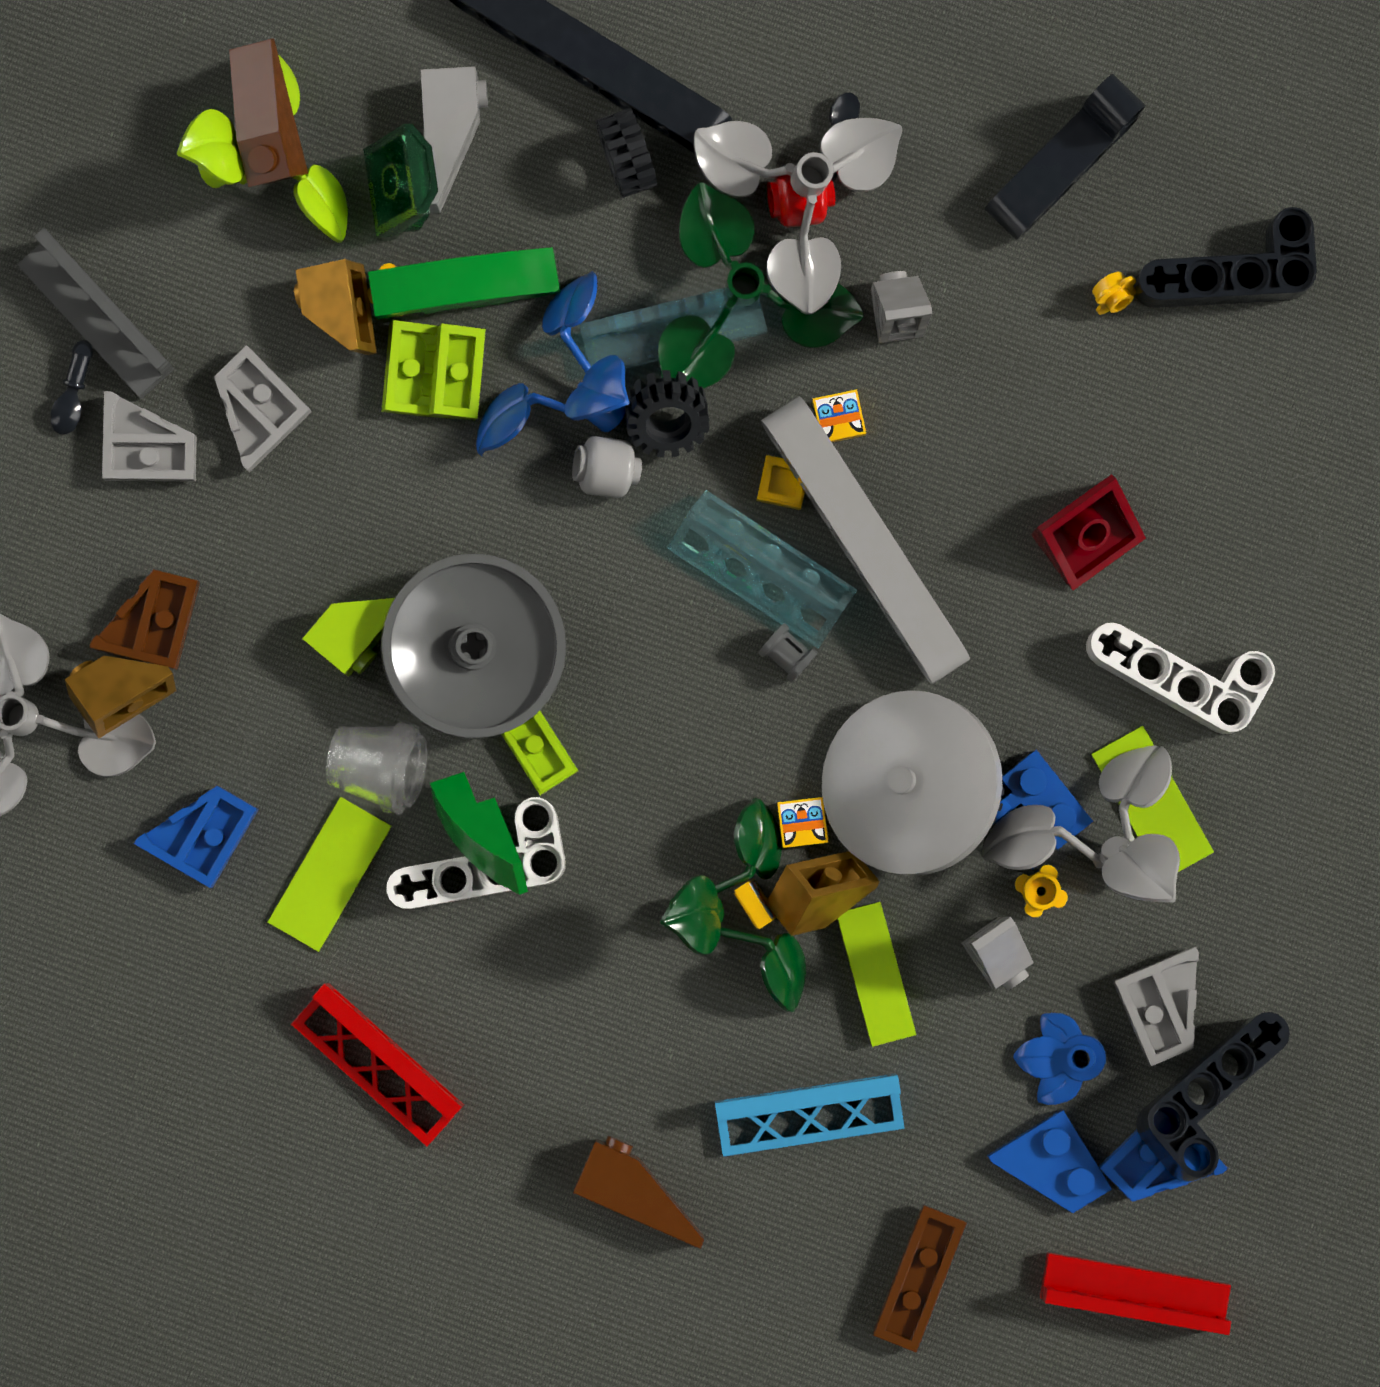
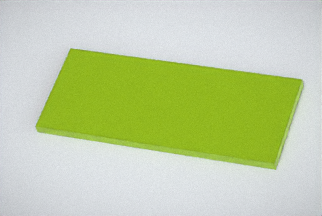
(1168, 815)
(329, 874)

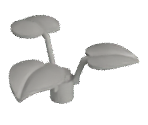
(857, 148)
(24, 663)
(1130, 866)

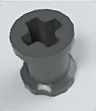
(788, 652)

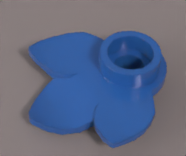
(1053, 1058)

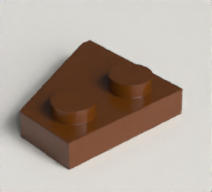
(153, 621)

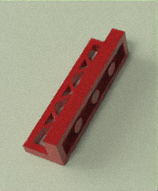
(389, 1052)
(1136, 1293)

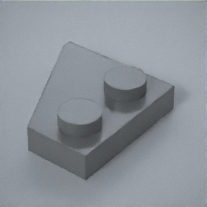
(257, 406)
(144, 445)
(1162, 1005)

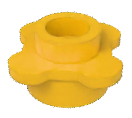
(1114, 292)
(1053, 894)

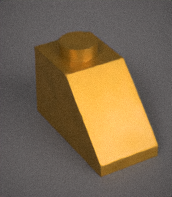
(338, 303)
(117, 690)
(820, 891)

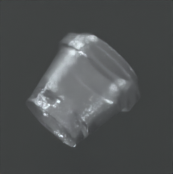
(379, 764)

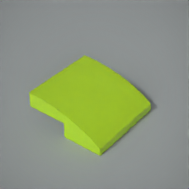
(433, 370)

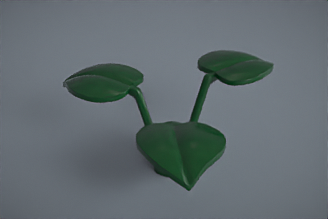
(722, 228)
(698, 912)

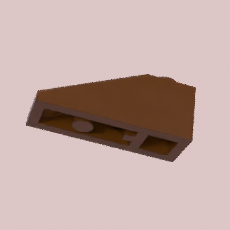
(264, 116)
(628, 1187)

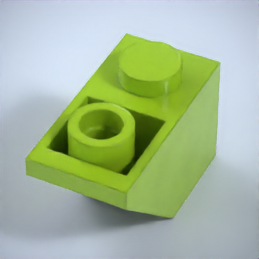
(349, 633)

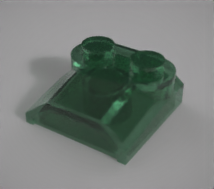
(400, 181)

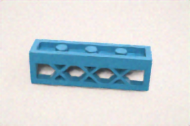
(809, 1097)

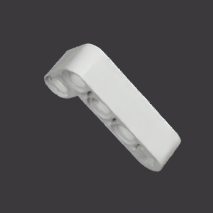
(1173, 669)
(476, 881)

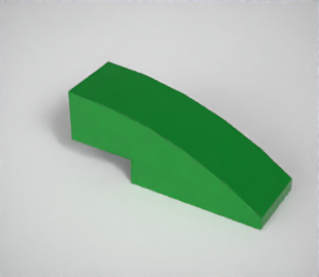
(478, 831)

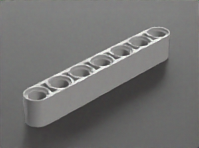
(865, 540)

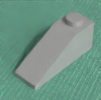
(450, 120)
(900, 307)
(999, 953)

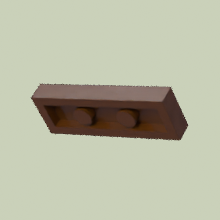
(919, 1278)

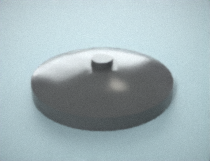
(473, 646)

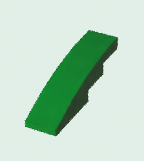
(464, 282)

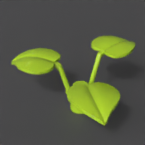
(213, 147)

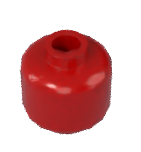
(790, 207)

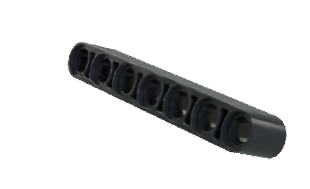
(599, 65)

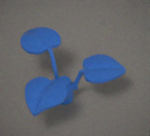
(597, 398)

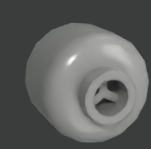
(606, 467)

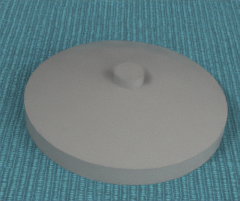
(912, 783)

